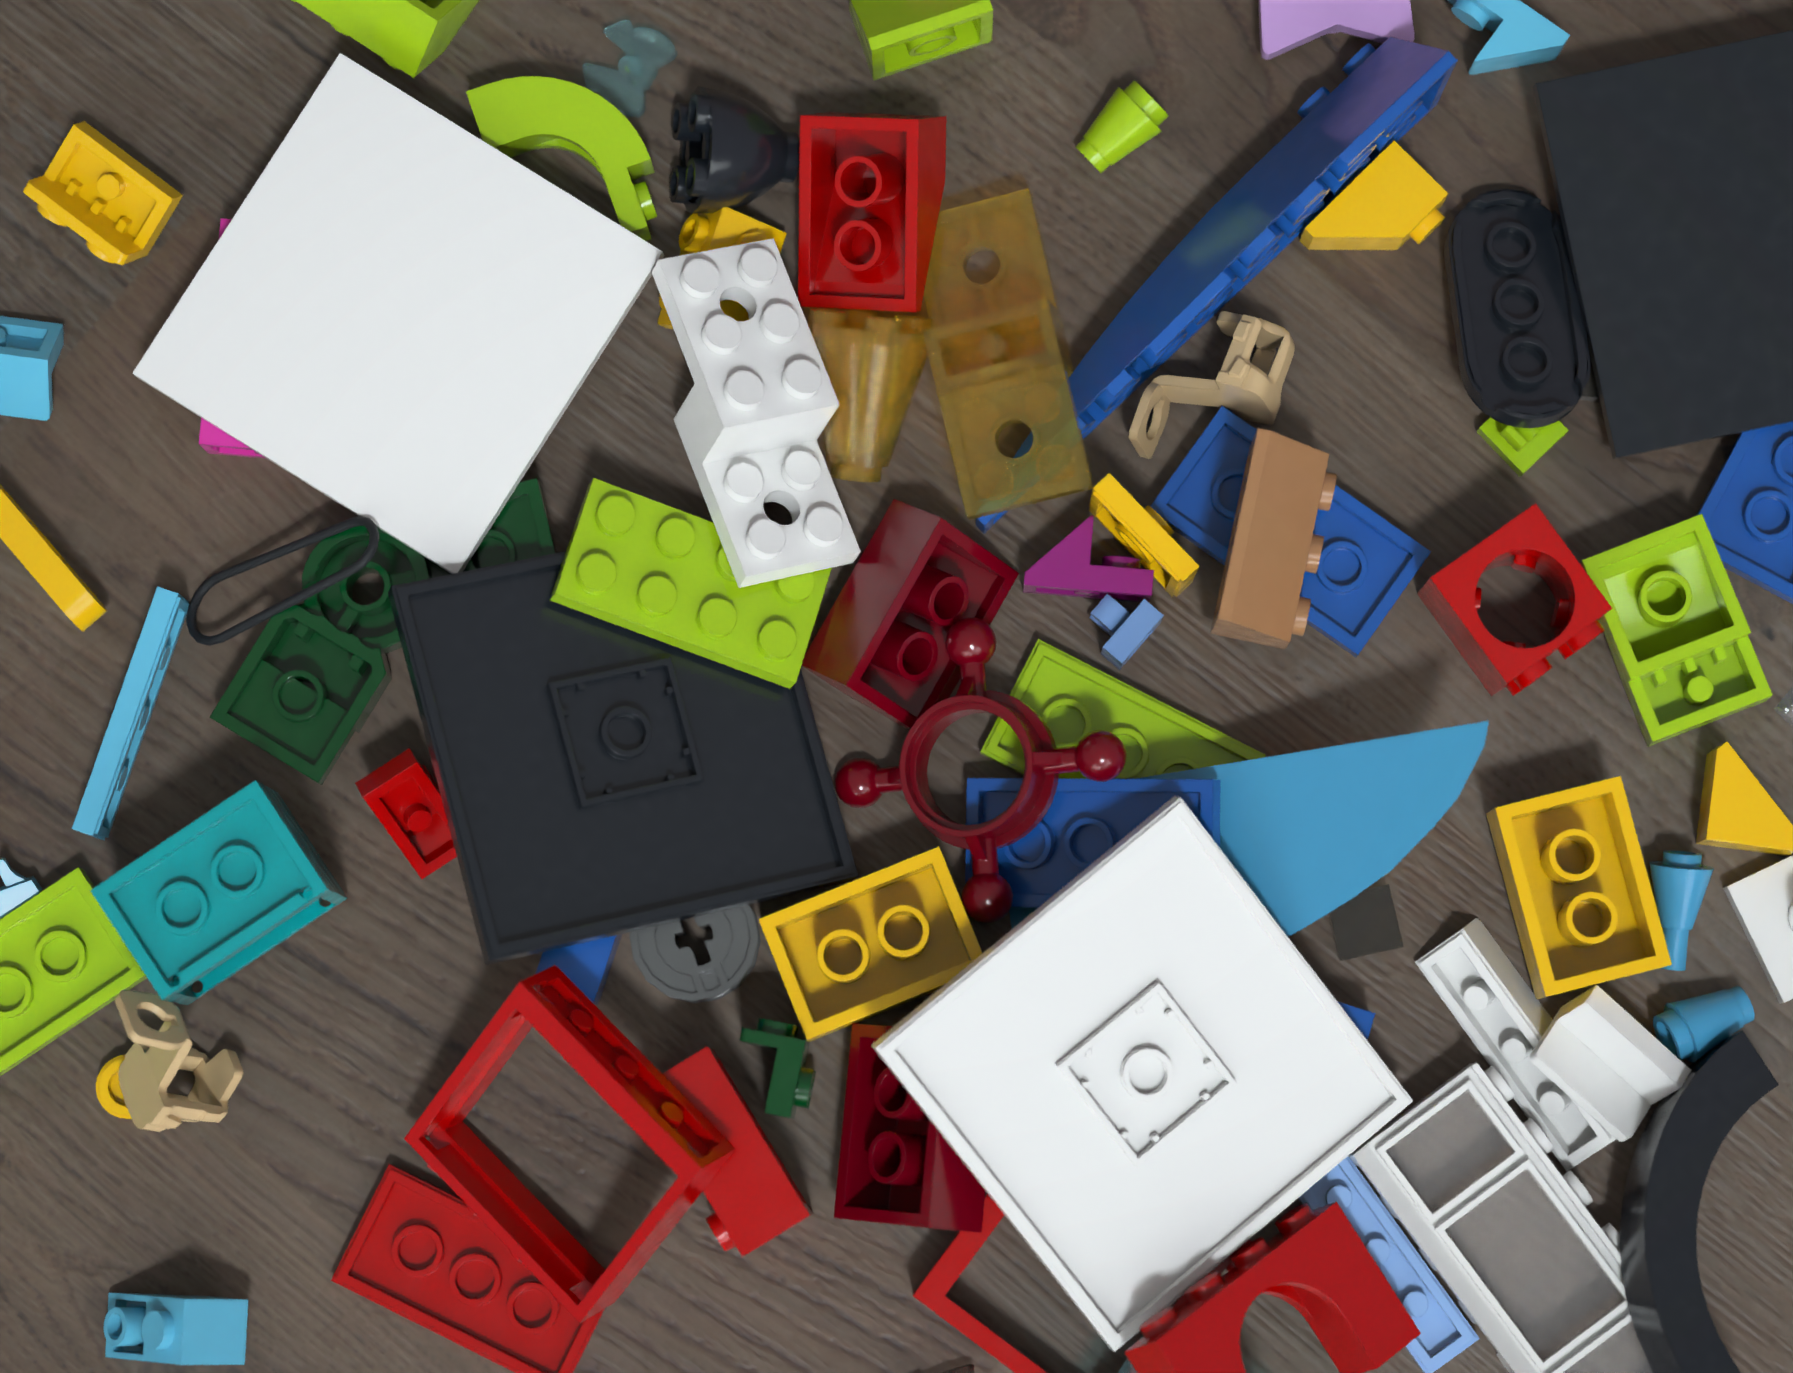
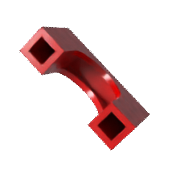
(1310, 1264)

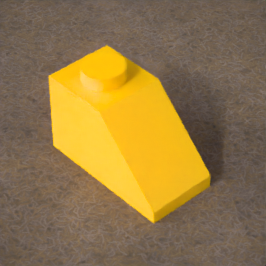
(1380, 207)

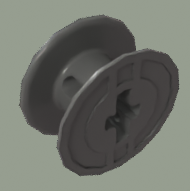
(677, 969)

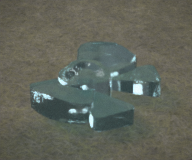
(645, 53)

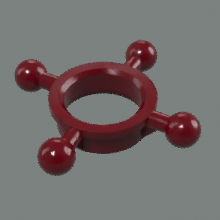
(1097, 756)

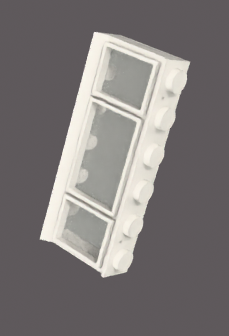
(1506, 1229)

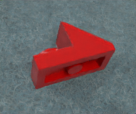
(411, 811)

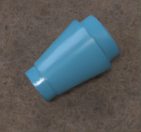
(1702, 1022)

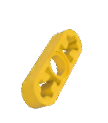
(47, 564)

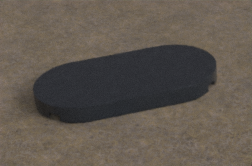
(1516, 310)

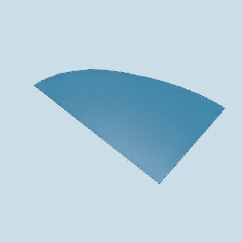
(1332, 818)

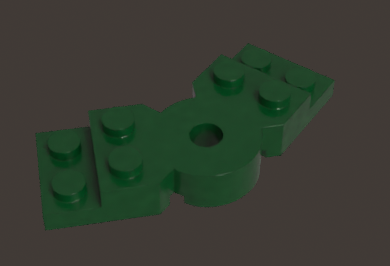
(326, 659)

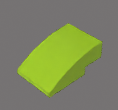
(1677, 631)

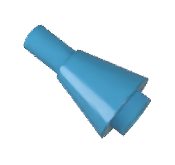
(1679, 892)

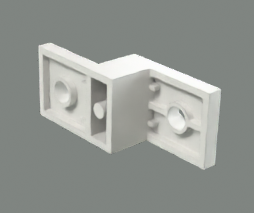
(756, 412)

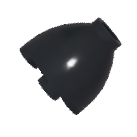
(727, 152)

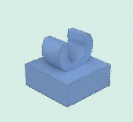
(1126, 630)

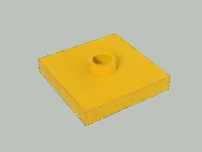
(1143, 535)

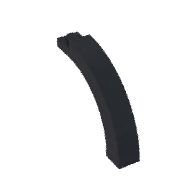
(1664, 1204)

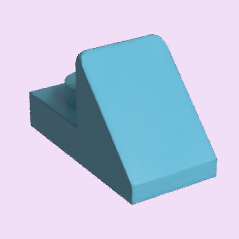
(1518, 35)

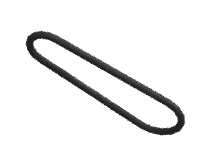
(292, 600)

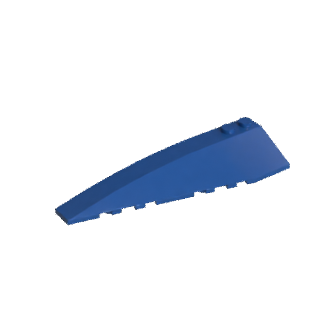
(1257, 220)

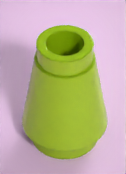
(1122, 126)

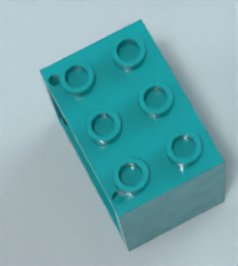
(218, 894)

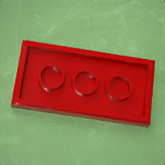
(454, 1276)

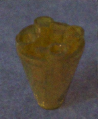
(875, 376)

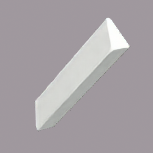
(1505, 1027)

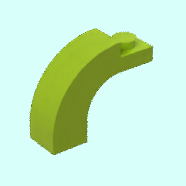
(558, 114)

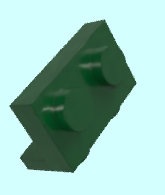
(790, 1081)

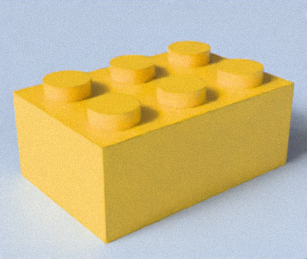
(1578, 887)
(871, 944)

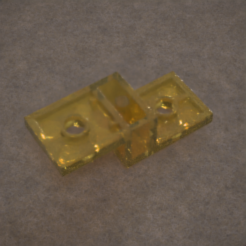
(1002, 358)

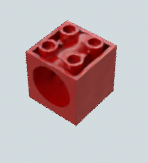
(1528, 546)

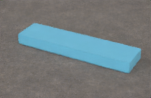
(131, 714)

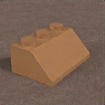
(1273, 541)

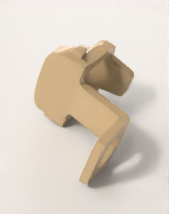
(1239, 386)
(157, 1058)

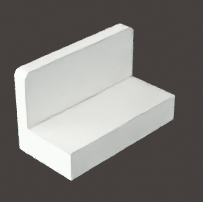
(1607, 1062)

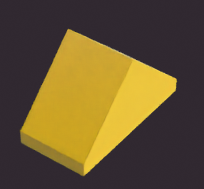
(1738, 809)

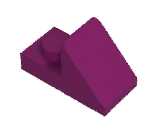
(1069, 573)

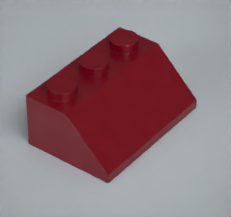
(896, 608)

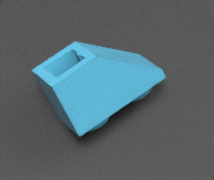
(176, 1329)

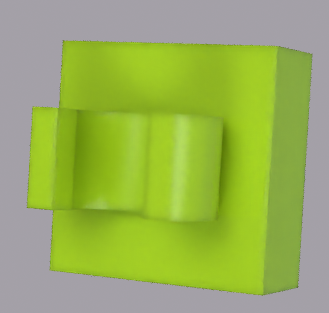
(1521, 446)

